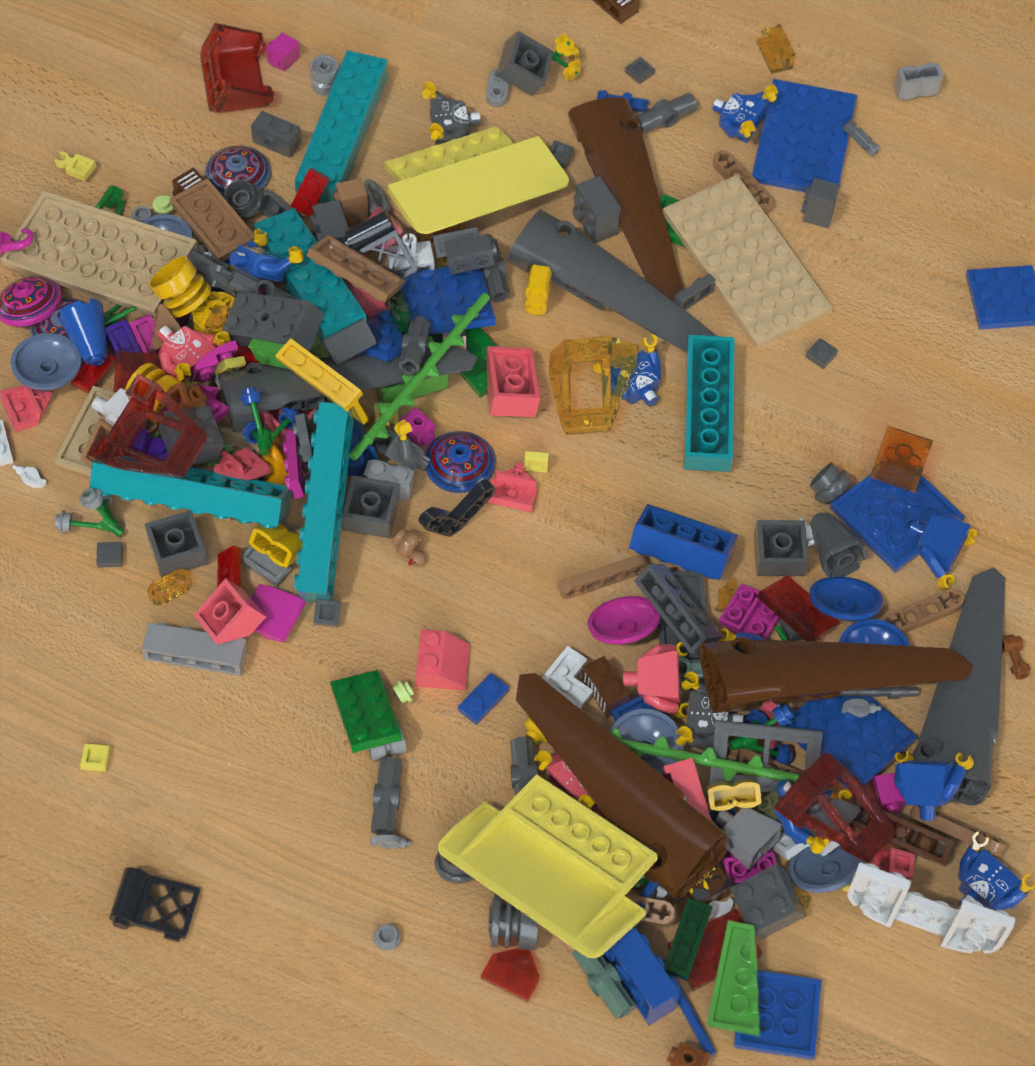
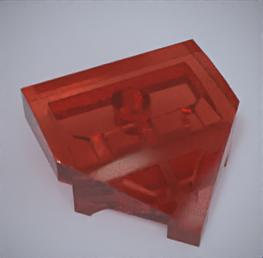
(513, 973)

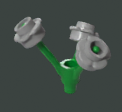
(91, 500)

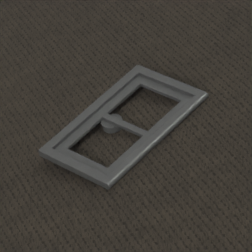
(812, 738)

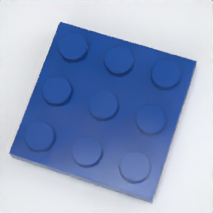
(1003, 296)
(786, 1016)

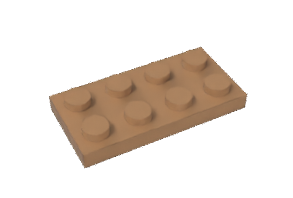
(212, 219)
(355, 268)

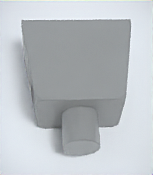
(749, 834)

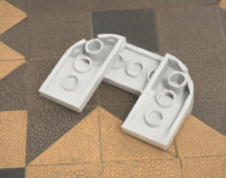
(968, 929)

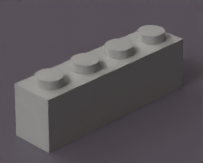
(193, 649)

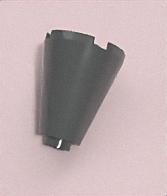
(836, 546)

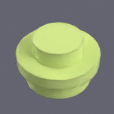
(162, 205)
(403, 691)

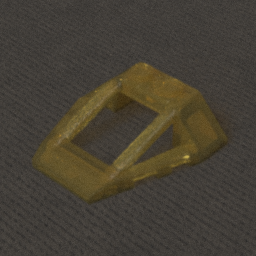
(583, 350)

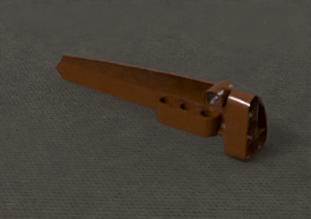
(626, 170)
(816, 669)
(627, 789)

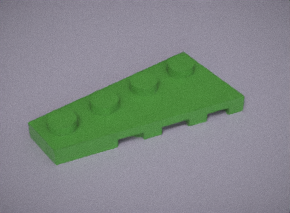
(736, 986)

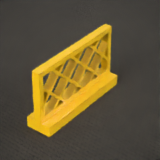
(322, 378)

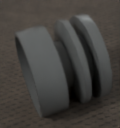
(511, 922)

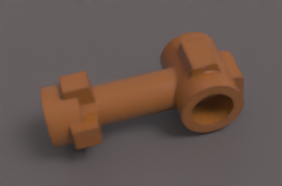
(1013, 645)

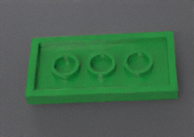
(477, 345)
(365, 711)

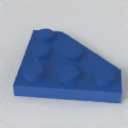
(386, 335)

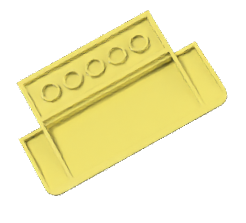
(471, 178)
(554, 864)

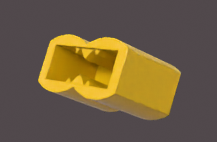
(538, 289)
(277, 544)
(742, 793)

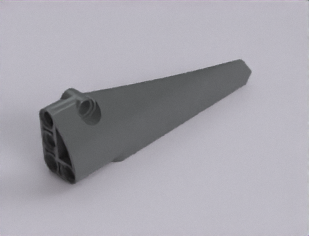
(601, 279)
(285, 389)
(966, 711)

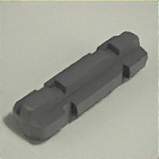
(861, 137)

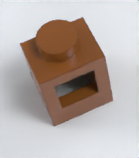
(190, 395)
(676, 1056)

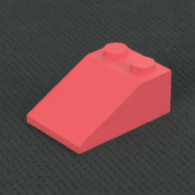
(512, 382)

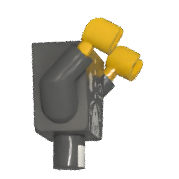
(447, 116)
(400, 448)
(700, 717)

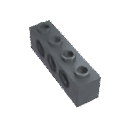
(676, 607)

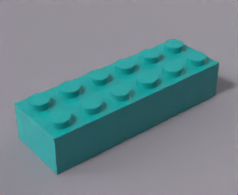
(709, 403)

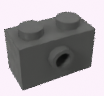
(276, 134)
(820, 202)

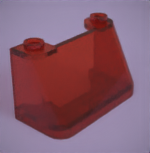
(233, 69)

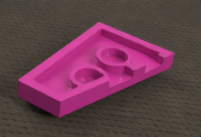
(294, 466)

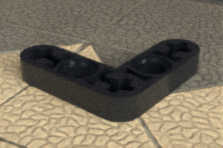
(449, 523)

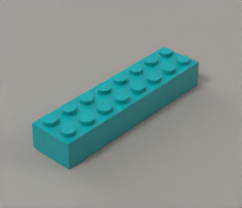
(344, 120)
(307, 279)
(199, 492)
(325, 503)

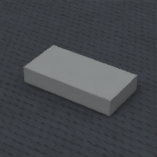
(264, 566)

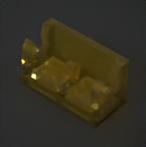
(776, 49)

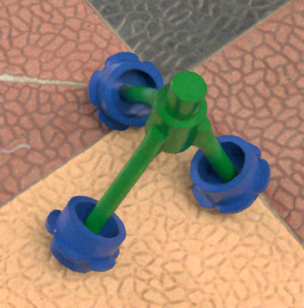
(255, 431)
(783, 715)

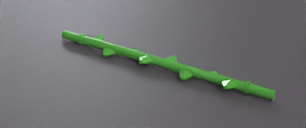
(412, 381)
(707, 758)

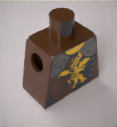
(710, 888)

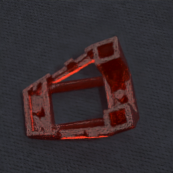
(130, 423)
(810, 787)

